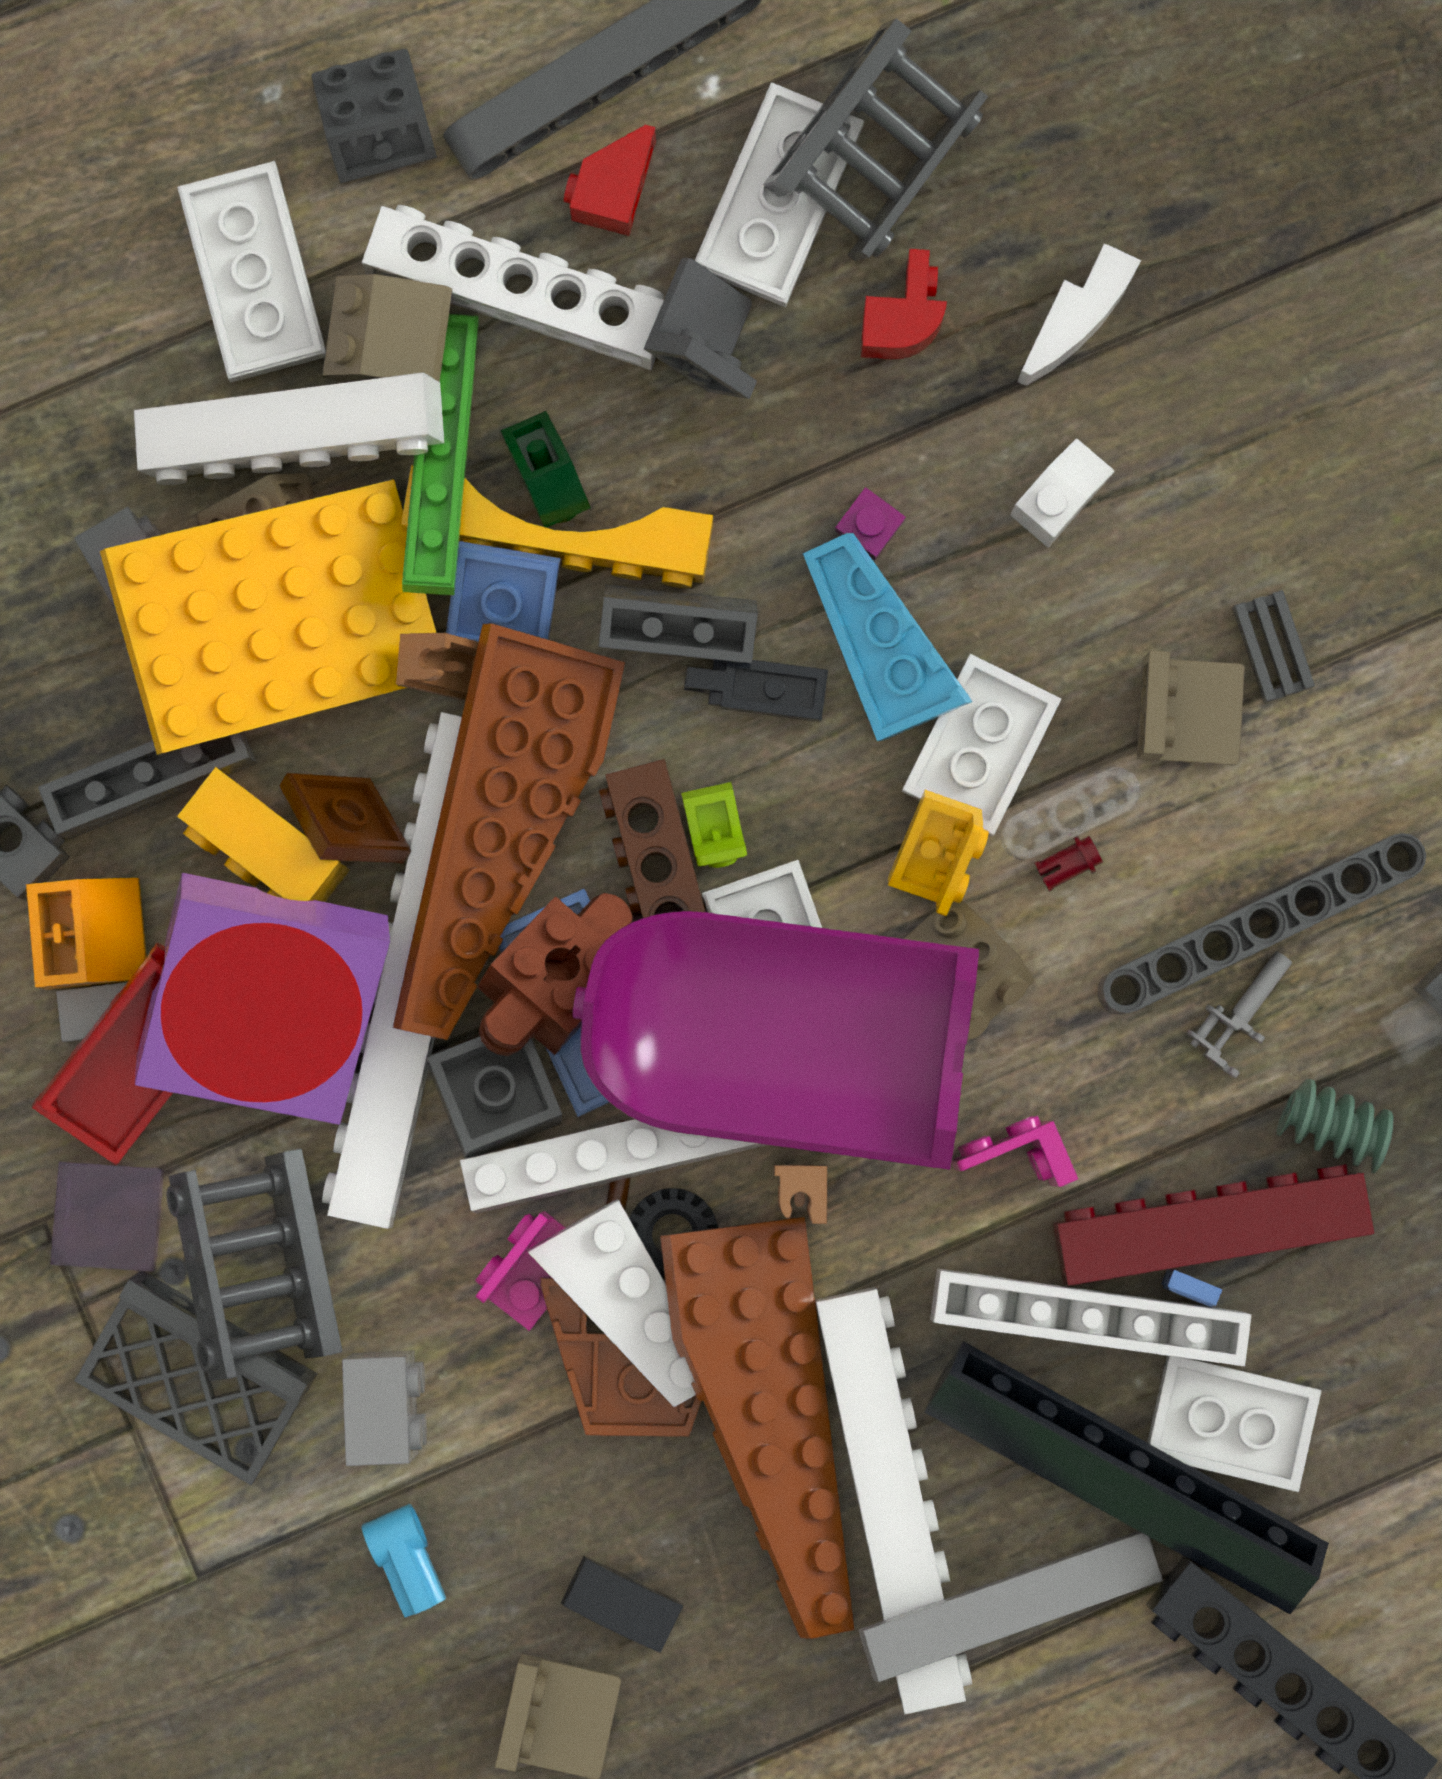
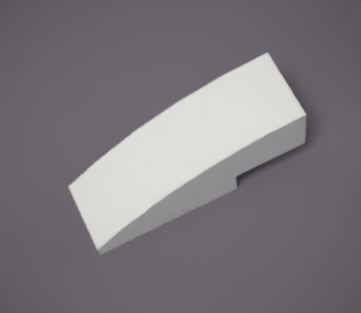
(1079, 312)

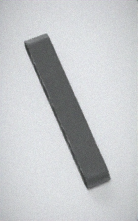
(585, 79)
(1285, 918)

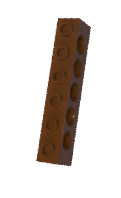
(651, 787)

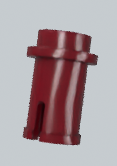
(1072, 861)

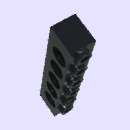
(1191, 1589)

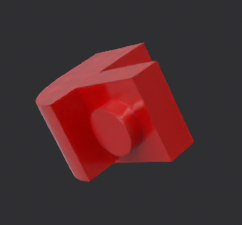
(908, 324)

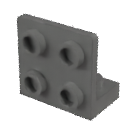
(373, 115)
(700, 330)

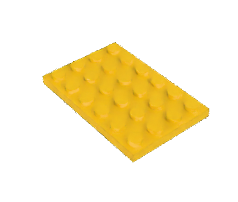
(266, 614)

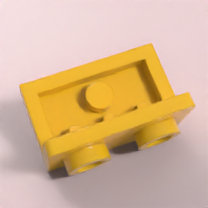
(938, 850)

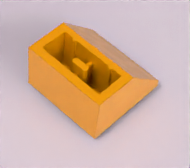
(86, 931)

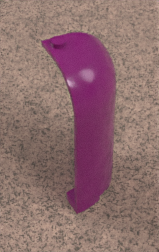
(781, 1034)

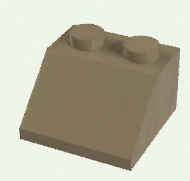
(386, 328)

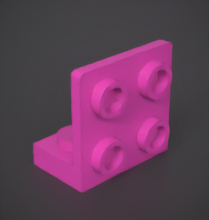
(1047, 1158)
(515, 1281)

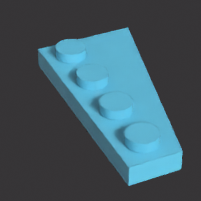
(885, 649)

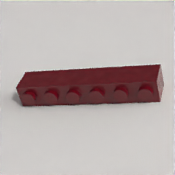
(1212, 1227)

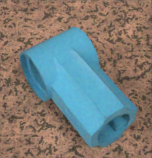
(400, 1548)

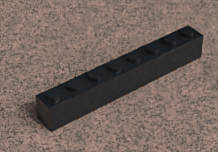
(1127, 1478)

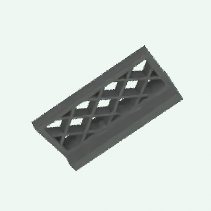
(176, 1314)

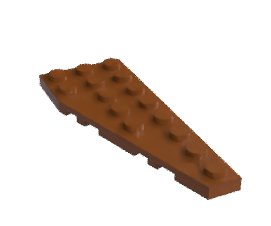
(520, 760)
(753, 1346)

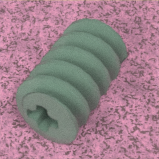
(1338, 1123)

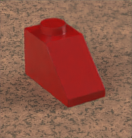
(612, 182)

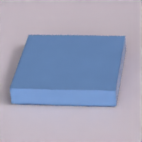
(503, 590)

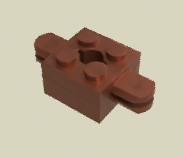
(540, 971)

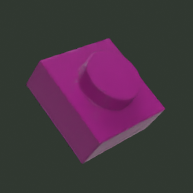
(871, 522)

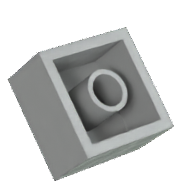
(382, 1407)

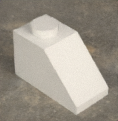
(1061, 492)

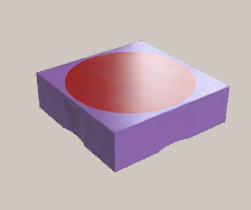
(262, 999)

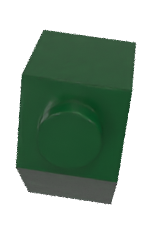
(546, 469)

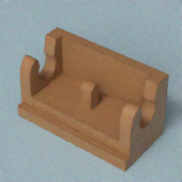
(436, 663)
(799, 1180)

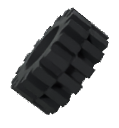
(668, 1202)

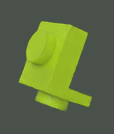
(714, 825)

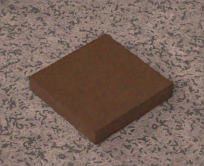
(345, 818)

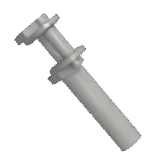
(1241, 1013)

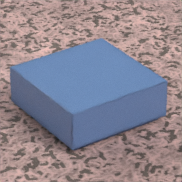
(1191, 1288)

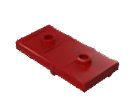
(96, 1086)

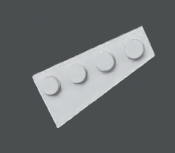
(621, 1291)

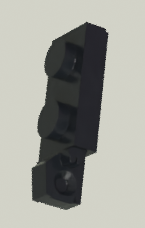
(762, 688)

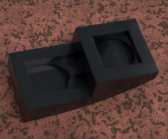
(621, 1604)

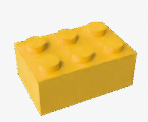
(258, 841)

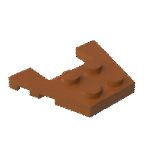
(605, 1384)

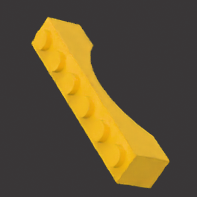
(661, 544)

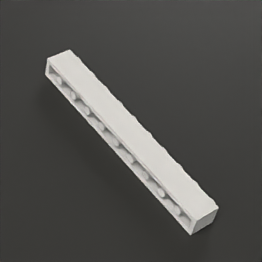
(394, 1061)

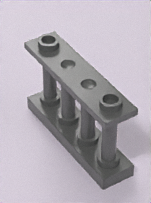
(827, 133)
(303, 1279)

